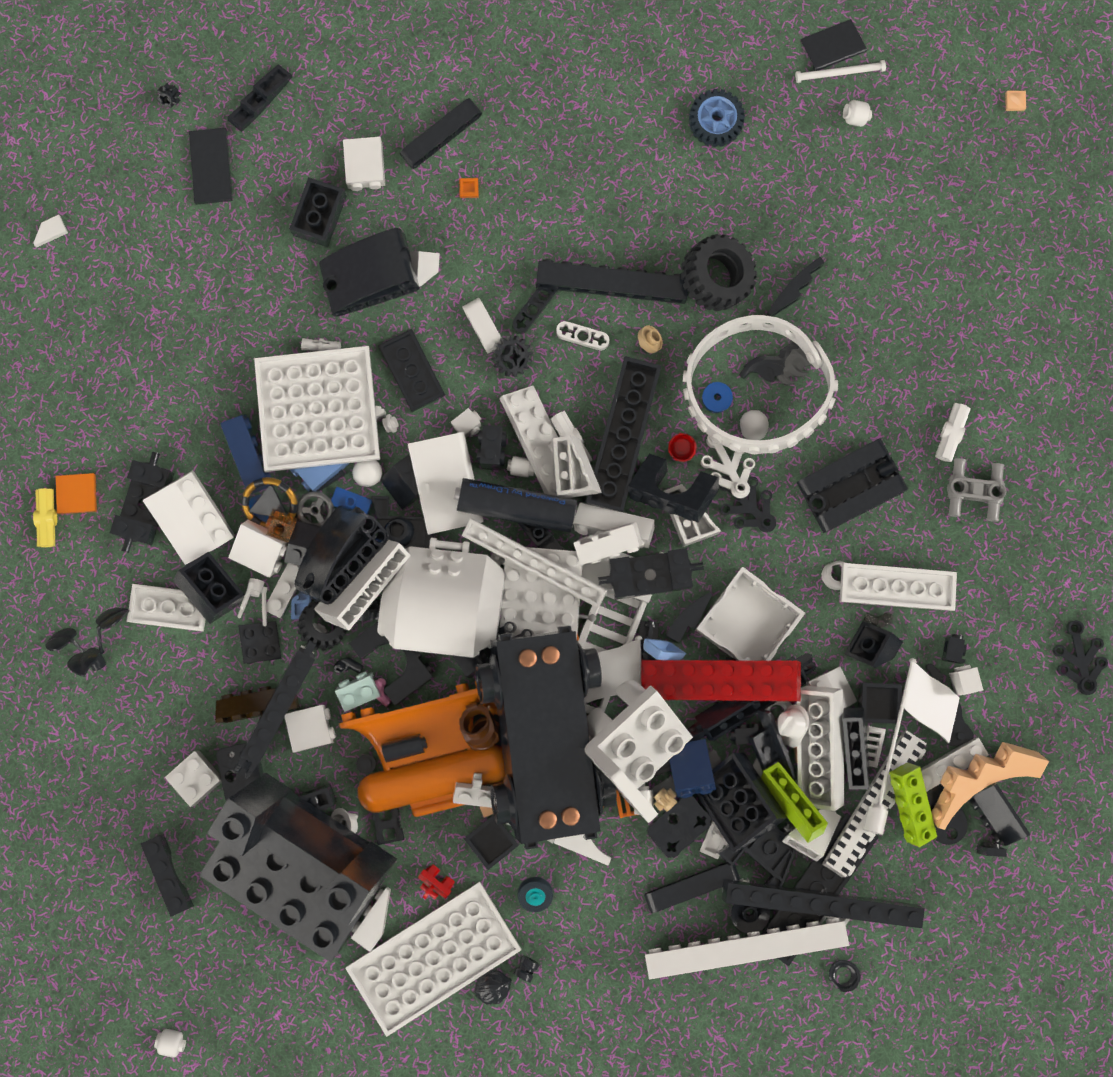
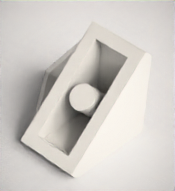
(425, 265)

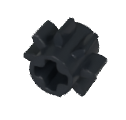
(168, 95)

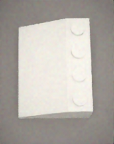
(189, 517)

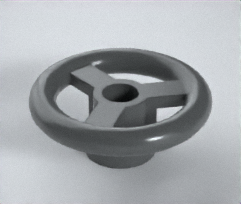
(319, 504)

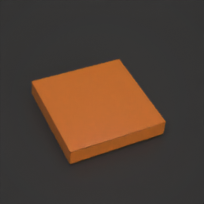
(76, 493)

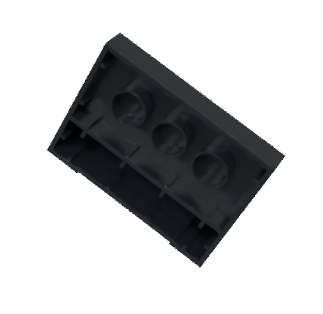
(294, 865)

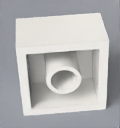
(194, 778)

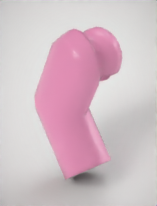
(384, 699)

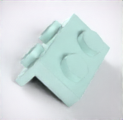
(357, 691)

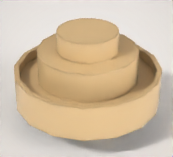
(650, 339)

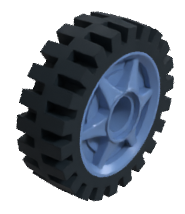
(716, 104)

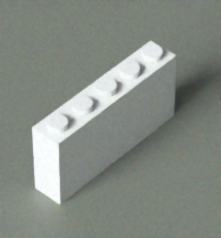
(365, 587)

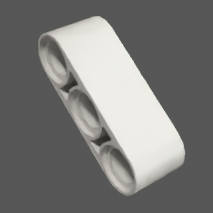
(482, 324)

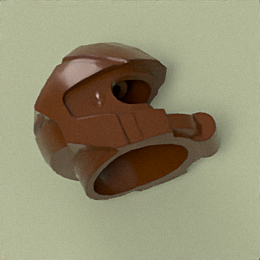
(484, 731)

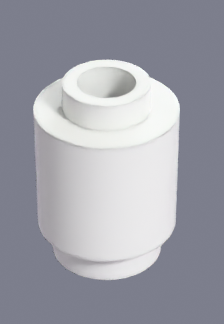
(520, 467)

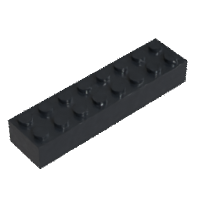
(624, 433)

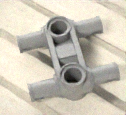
(976, 490)

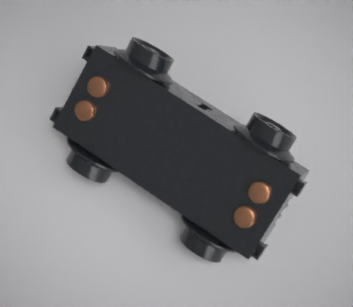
(539, 699)

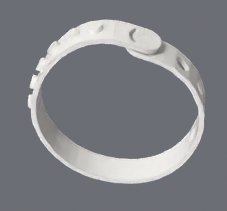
(815, 356)

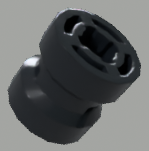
(526, 968)

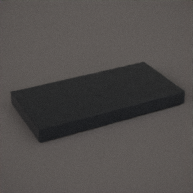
(210, 166)
(411, 370)

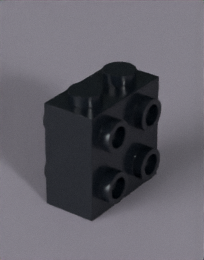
(492, 441)

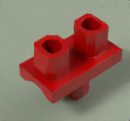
(442, 888)

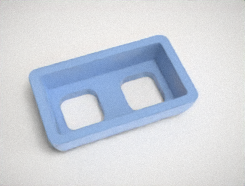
(663, 650)

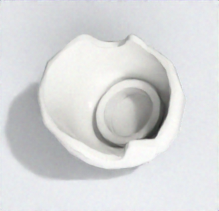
(754, 425)
(367, 473)

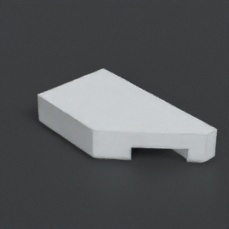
(50, 230)

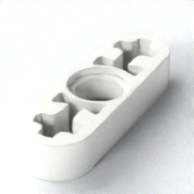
(567, 337)

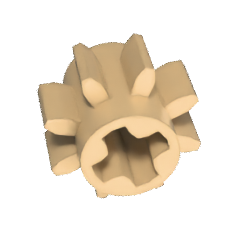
(665, 799)

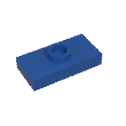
(350, 499)

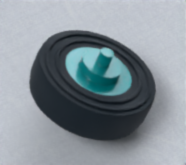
(535, 894)

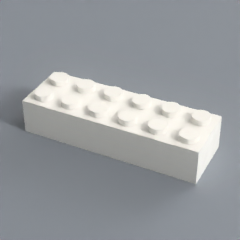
(822, 748)

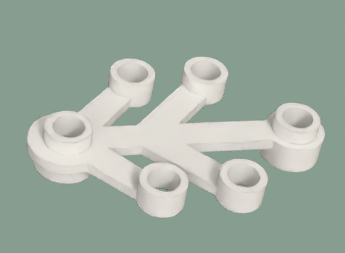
(729, 468)

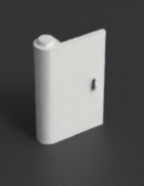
(438, 470)

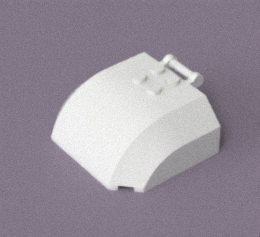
(443, 601)

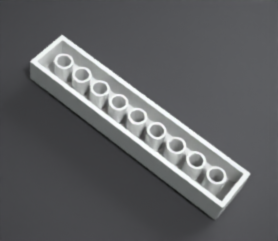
(746, 949)

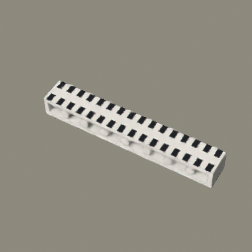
(853, 838)

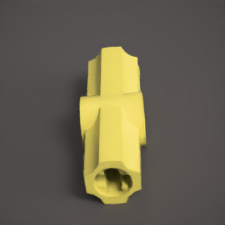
(45, 517)

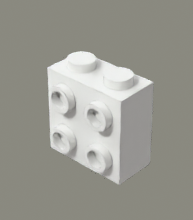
(309, 728)

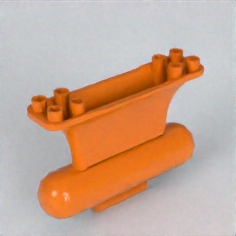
(427, 778)

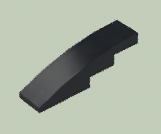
(262, 95)
(791, 292)

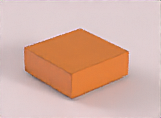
(469, 188)

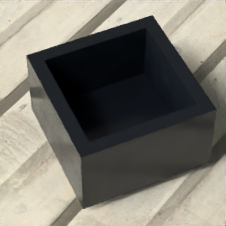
(880, 702)
(491, 842)

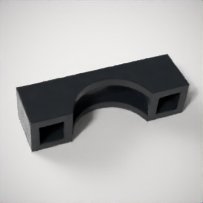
(160, 861)

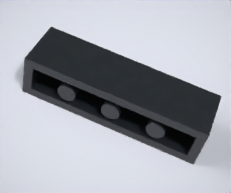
(856, 748)

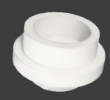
(390, 423)

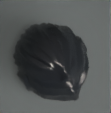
(492, 987)

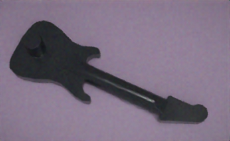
(961, 731)

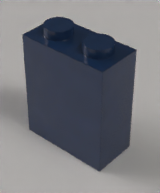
(692, 770)

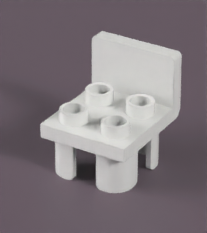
(635, 742)

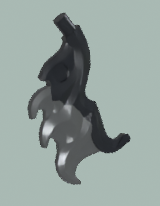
(785, 365)

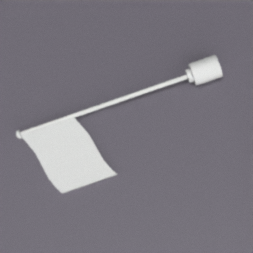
(616, 668)
(929, 704)

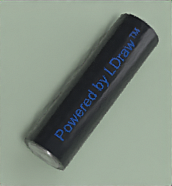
(516, 505)

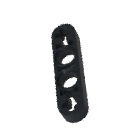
(535, 301)

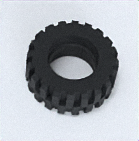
(736, 260)

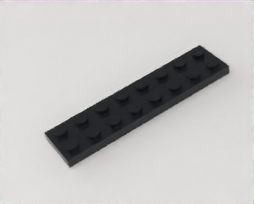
(815, 879)

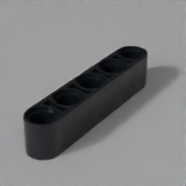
(440, 133)
(690, 887)

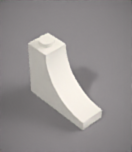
(583, 847)

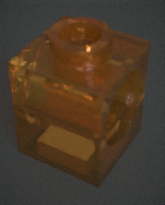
(280, 533)

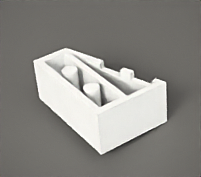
(573, 468)
(691, 531)
(608, 543)

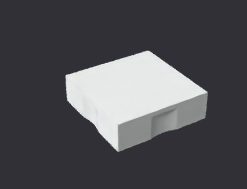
(749, 619)

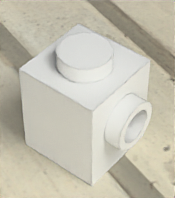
(467, 422)

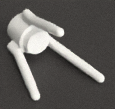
(255, 588)

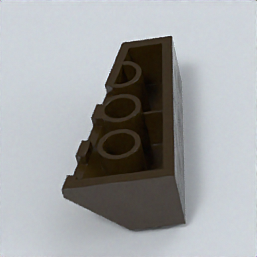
(246, 705)

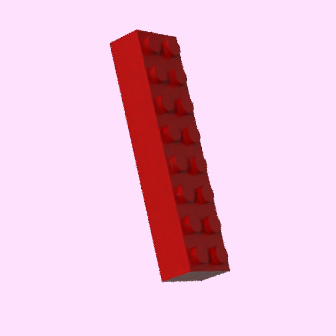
(723, 680)

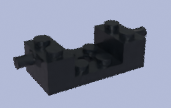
(137, 523)
(671, 569)

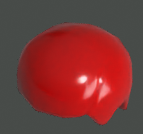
(682, 447)

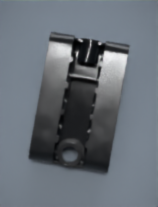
(369, 272)
(853, 485)
(334, 548)

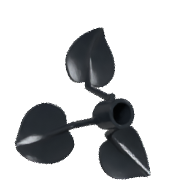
(92, 657)

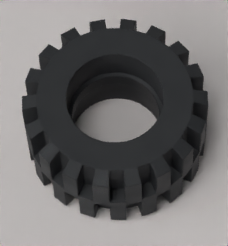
(308, 632)

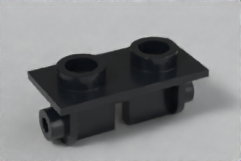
(648, 630)

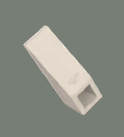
(373, 926)

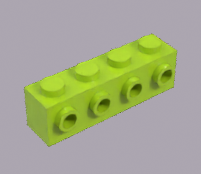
(794, 802)
(913, 804)

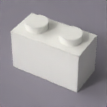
(965, 680)

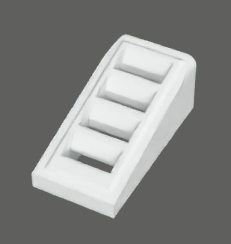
(869, 729)

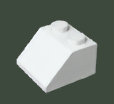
(835, 679)

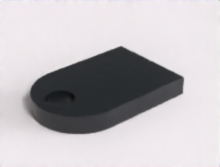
(957, 822)

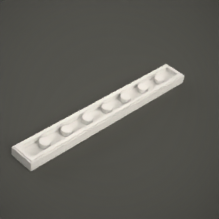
(534, 563)

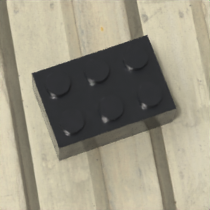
(318, 212)
(208, 587)

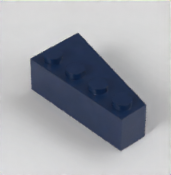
(245, 450)

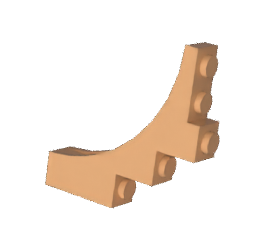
(982, 772)

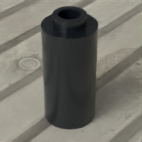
(404, 747)

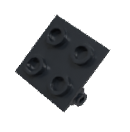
(259, 642)

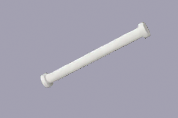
(840, 71)

